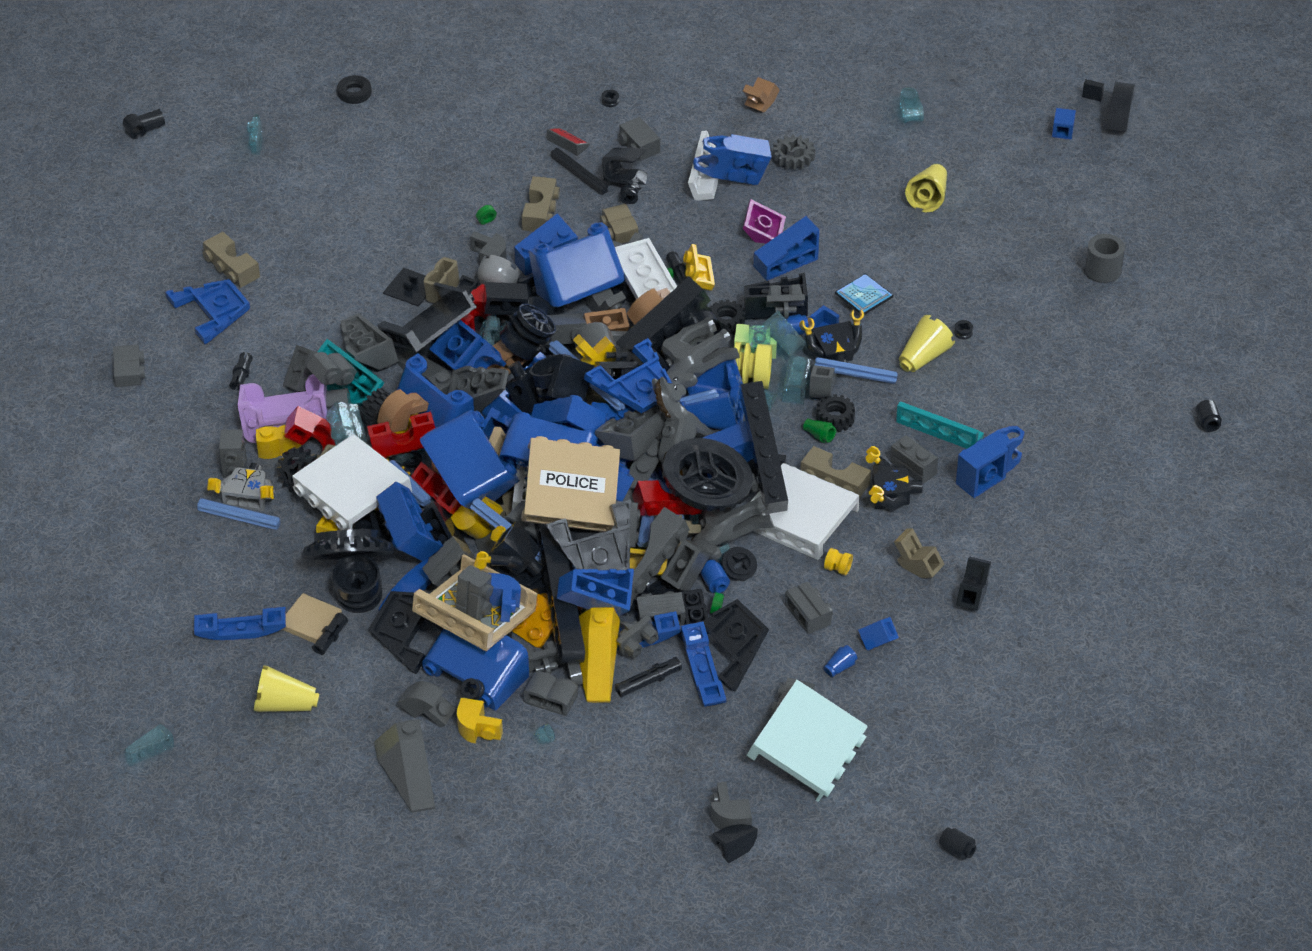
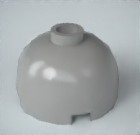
(497, 270)

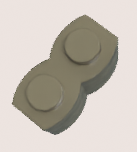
(619, 222)
(445, 273)

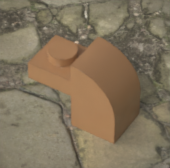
(761, 95)
(646, 303)
(399, 407)

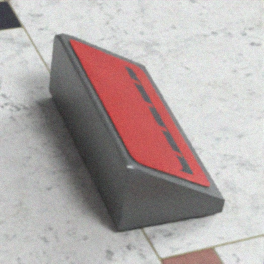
(566, 140)

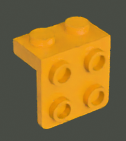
(538, 625)

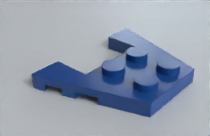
(218, 300)
(636, 386)

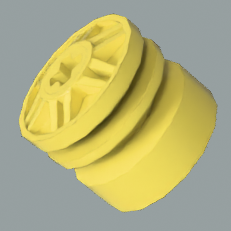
(756, 364)

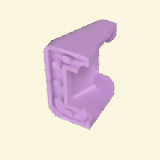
(273, 411)

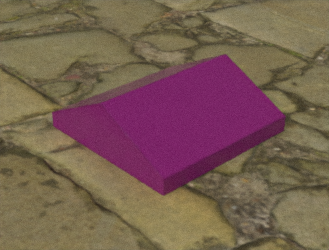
(762, 222)

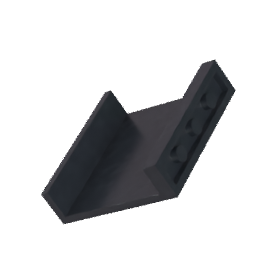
(433, 321)

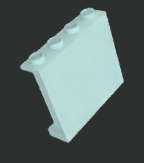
(810, 738)

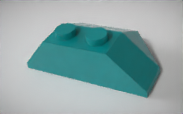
(364, 380)

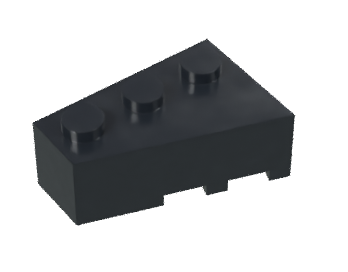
(756, 295)

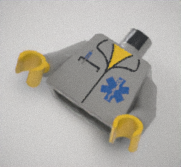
(244, 488)

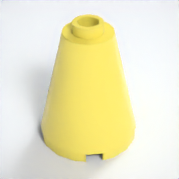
(927, 188)
(925, 344)
(283, 693)

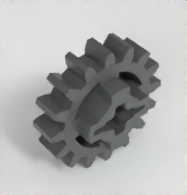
(793, 151)

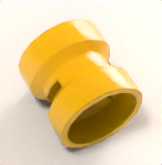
(838, 561)

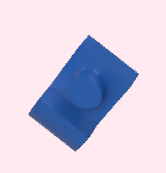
(505, 594)

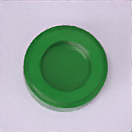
(486, 214)
(717, 602)

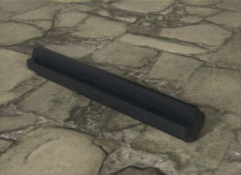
(579, 171)

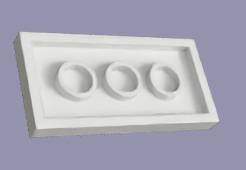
(644, 268)

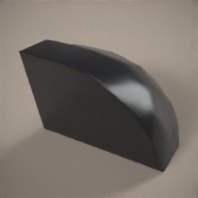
(736, 840)

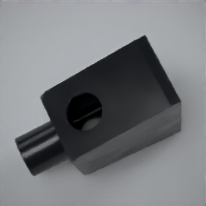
(522, 388)

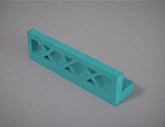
(937, 426)

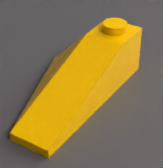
(599, 635)

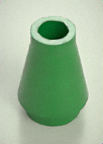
(821, 430)

